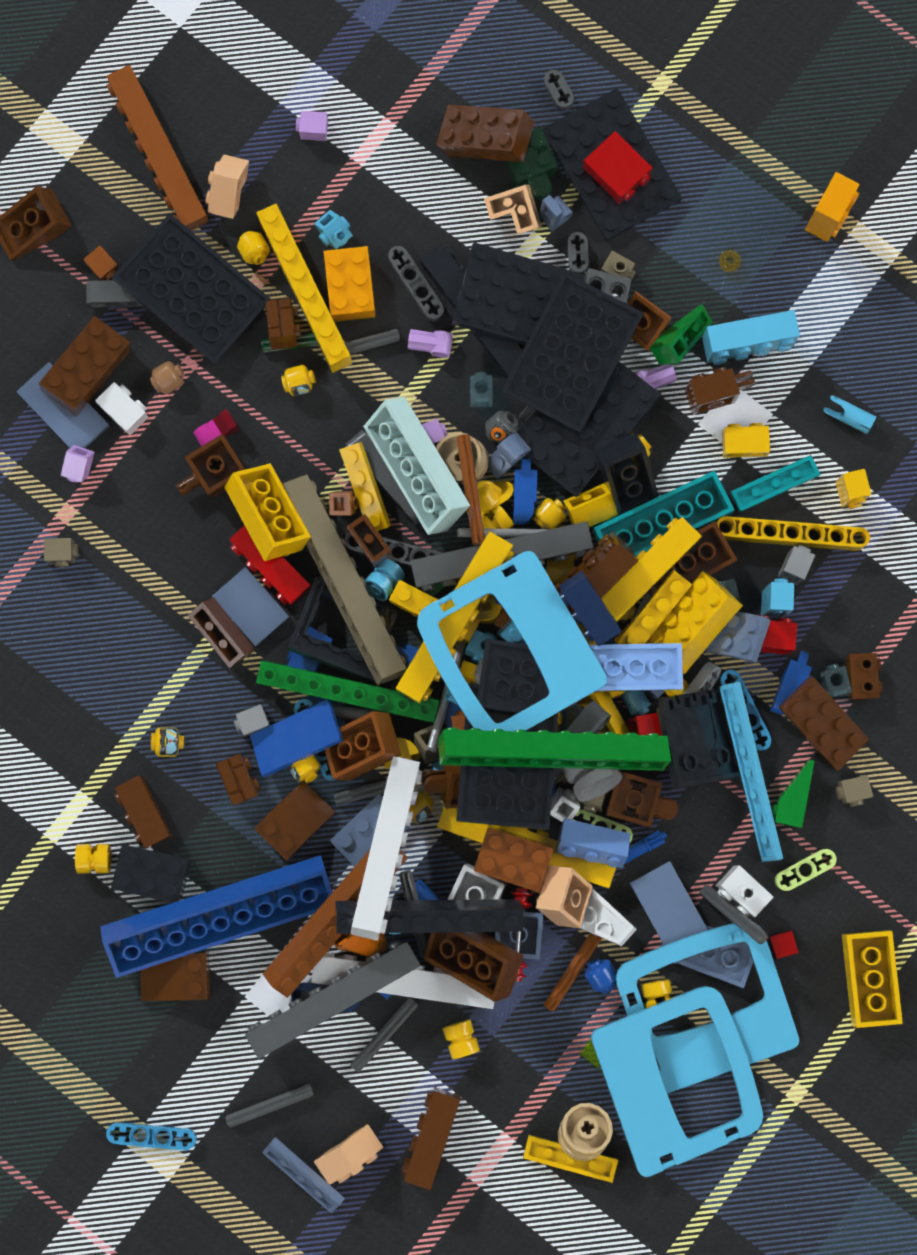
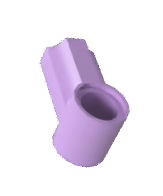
(436, 343)
(658, 376)

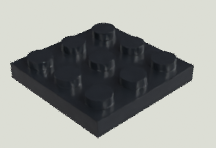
(509, 678)

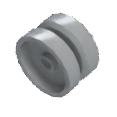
(592, 782)

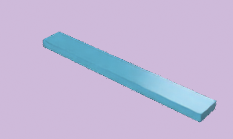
(751, 772)

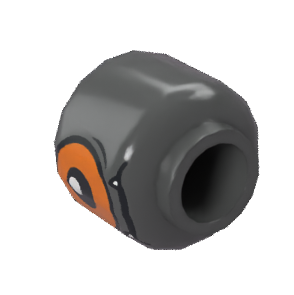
(501, 426)

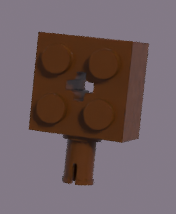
(203, 472)

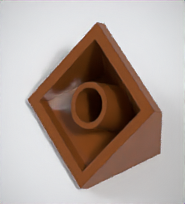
(652, 323)

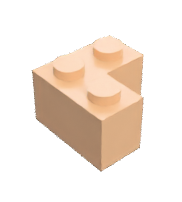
(226, 186)
(518, 203)
(349, 1155)

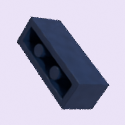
(589, 609)

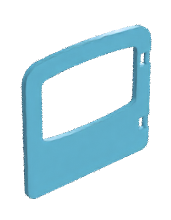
(546, 628)
(697, 1052)
(639, 1092)

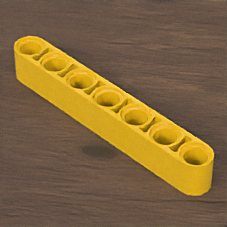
(801, 529)

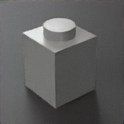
(251, 720)

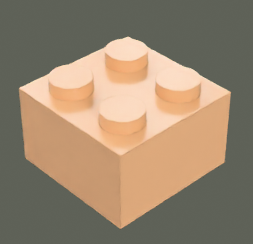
(564, 896)

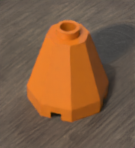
(362, 945)

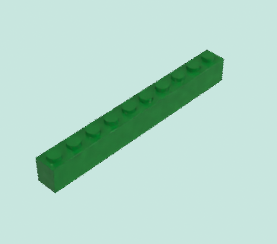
(553, 750)

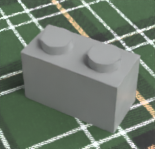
(796, 565)

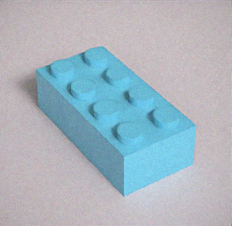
(750, 337)

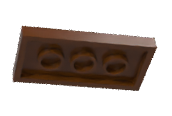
(823, 723)

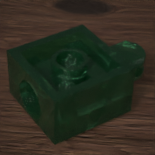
(537, 166)

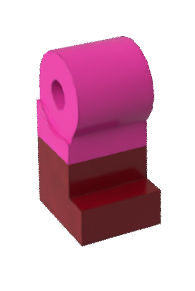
(220, 425)

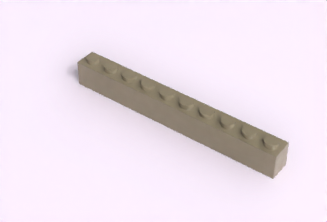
(345, 584)

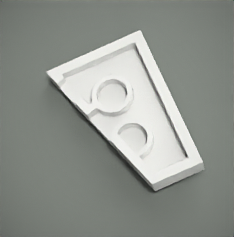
(606, 921)

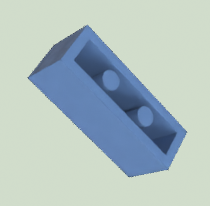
(593, 843)

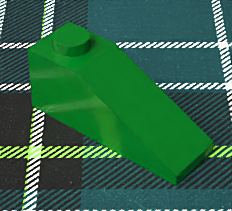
(681, 337)
(792, 802)

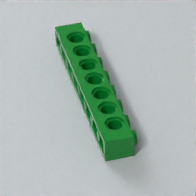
(345, 690)

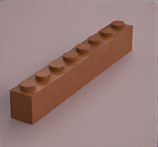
(156, 147)
(315, 936)

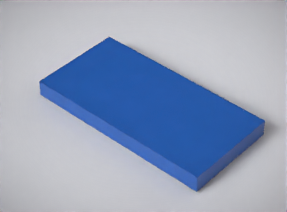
(296, 738)

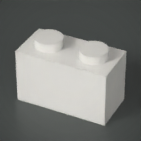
(122, 408)

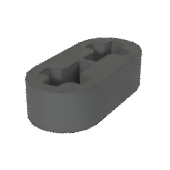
(562, 87)
(572, 253)

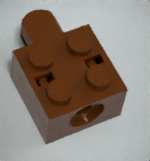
(716, 389)
(443, 782)
(639, 801)

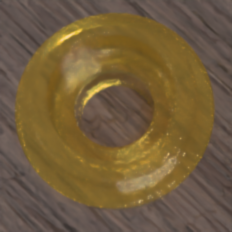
(729, 267)

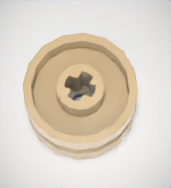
(449, 453)
(593, 1121)

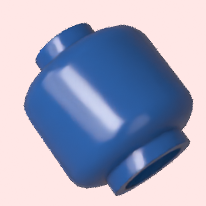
(601, 975)

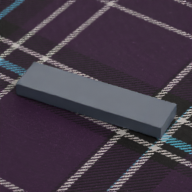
(303, 1175)

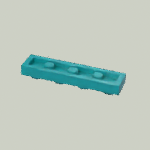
(775, 483)

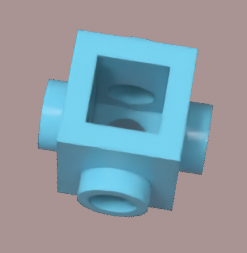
(333, 229)
(475, 646)

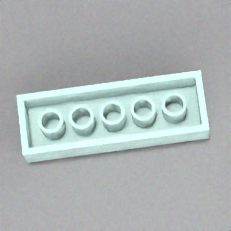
(416, 465)

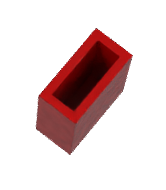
(617, 168)

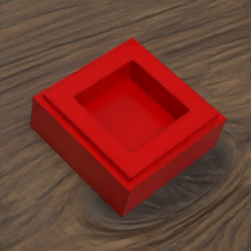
(783, 944)

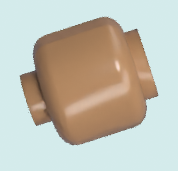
(167, 377)

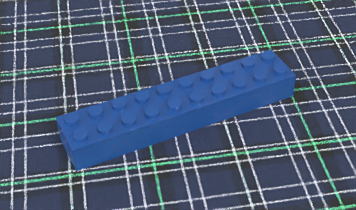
(216, 916)

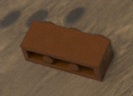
(221, 632)
(142, 812)

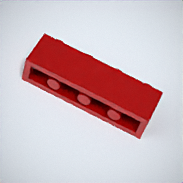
(275, 572)

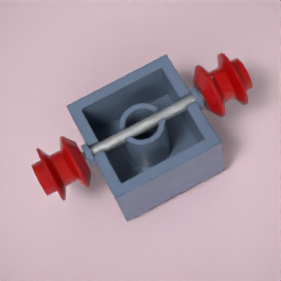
(526, 941)

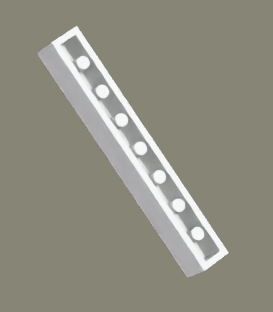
(385, 848)
(418, 983)

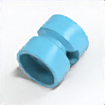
(384, 579)

